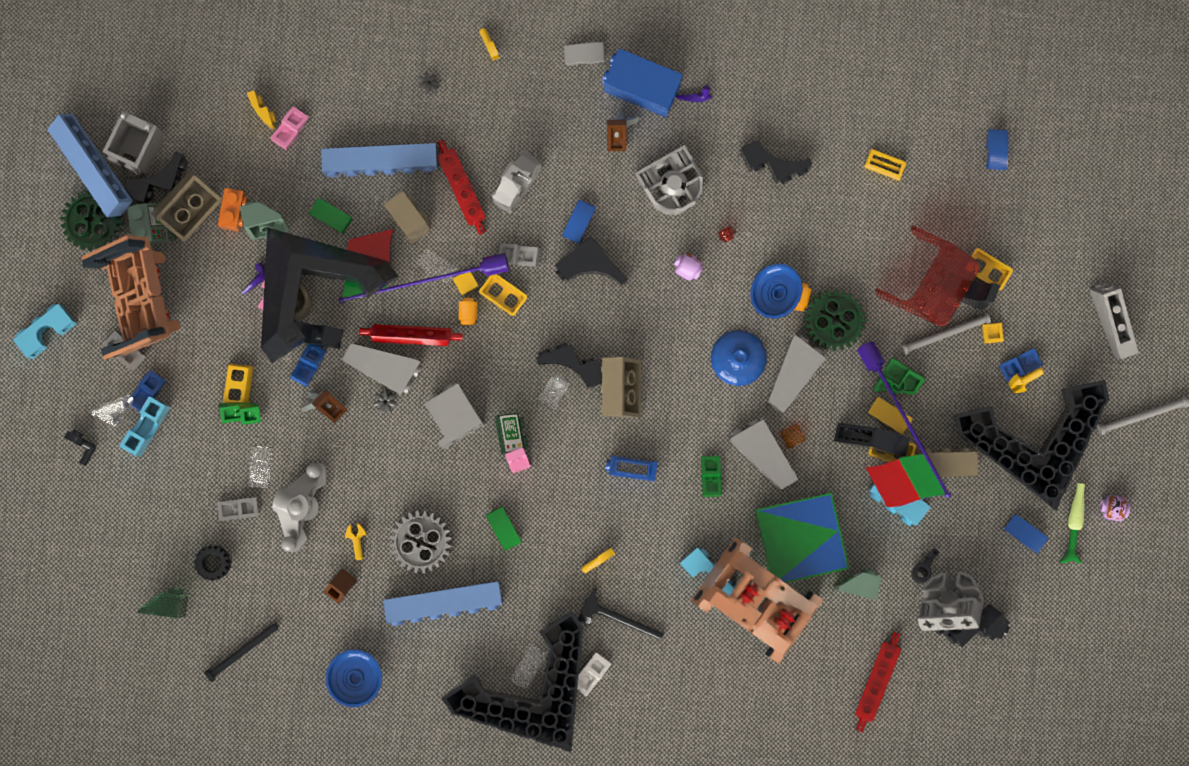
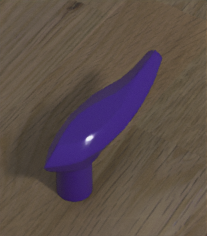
(697, 97)
(260, 277)

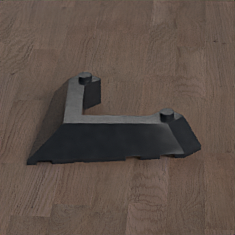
(289, 258)
(1051, 468)
(542, 720)

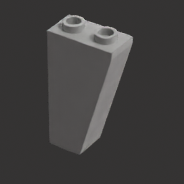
(1114, 319)
(384, 367)
(795, 371)
(764, 453)

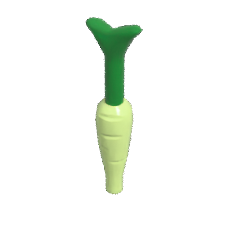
(1075, 523)

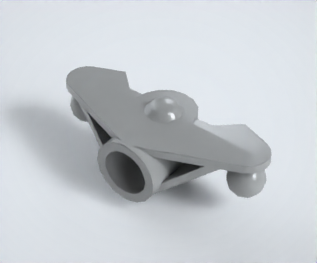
(297, 505)

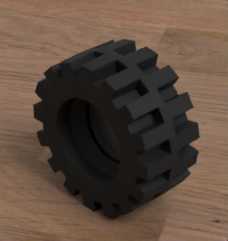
(200, 563)

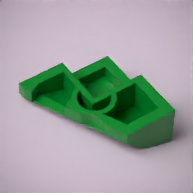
(900, 378)

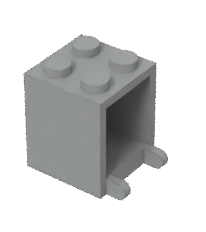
(136, 139)
(453, 414)

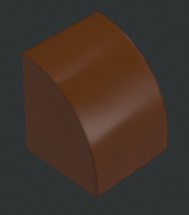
(340, 586)

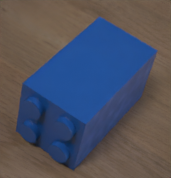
(641, 82)

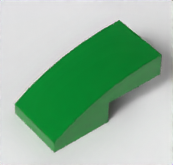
(330, 215)
(239, 411)
(711, 476)
(503, 528)

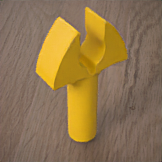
(489, 44)
(1018, 384)
(356, 540)
(598, 560)

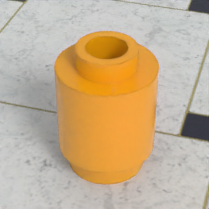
(806, 292)
(468, 311)

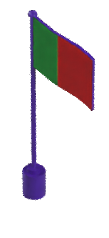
(378, 246)
(907, 477)

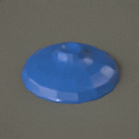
(776, 291)
(738, 358)
(353, 678)

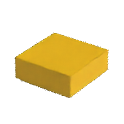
(465, 283)
(992, 333)

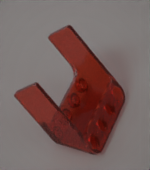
(942, 285)

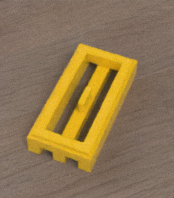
(882, 171)

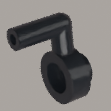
(76, 437)
(924, 568)

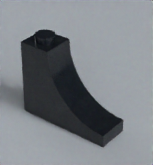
(588, 259)
(981, 294)
(872, 438)

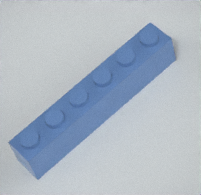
(379, 159)
(90, 165)
(443, 602)

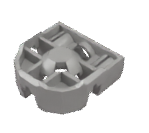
(681, 164)
(516, 181)
(941, 599)

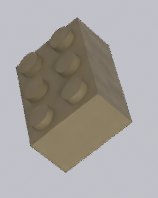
(186, 206)
(408, 216)
(621, 387)
(954, 464)

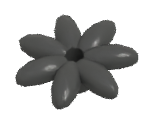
(428, 83)
(385, 397)

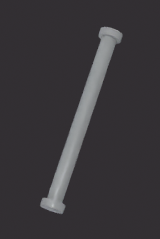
(946, 333)
(1183, 402)

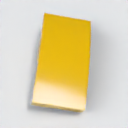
(264, 113)
(889, 415)

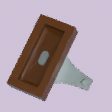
(617, 131)
(325, 404)

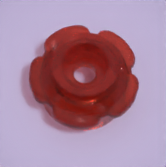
(726, 234)

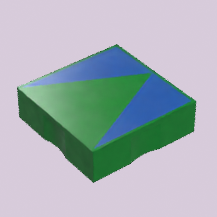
(802, 538)

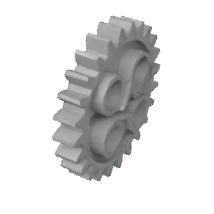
(414, 558)

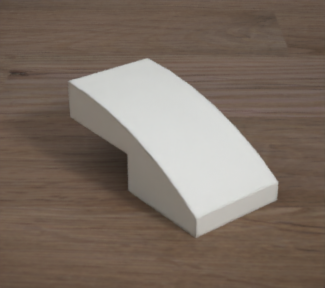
(592, 673)

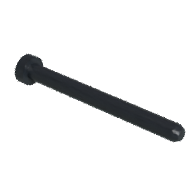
(210, 674)

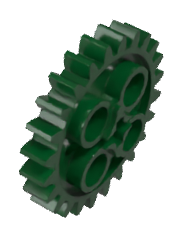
(74, 221)
(843, 305)

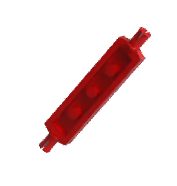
(461, 187)
(410, 335)
(878, 681)

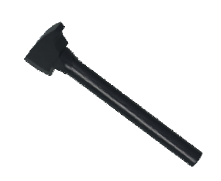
(591, 606)

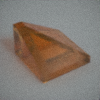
(792, 436)

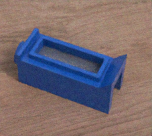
(631, 468)

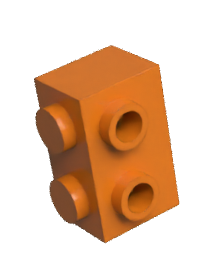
(230, 214)

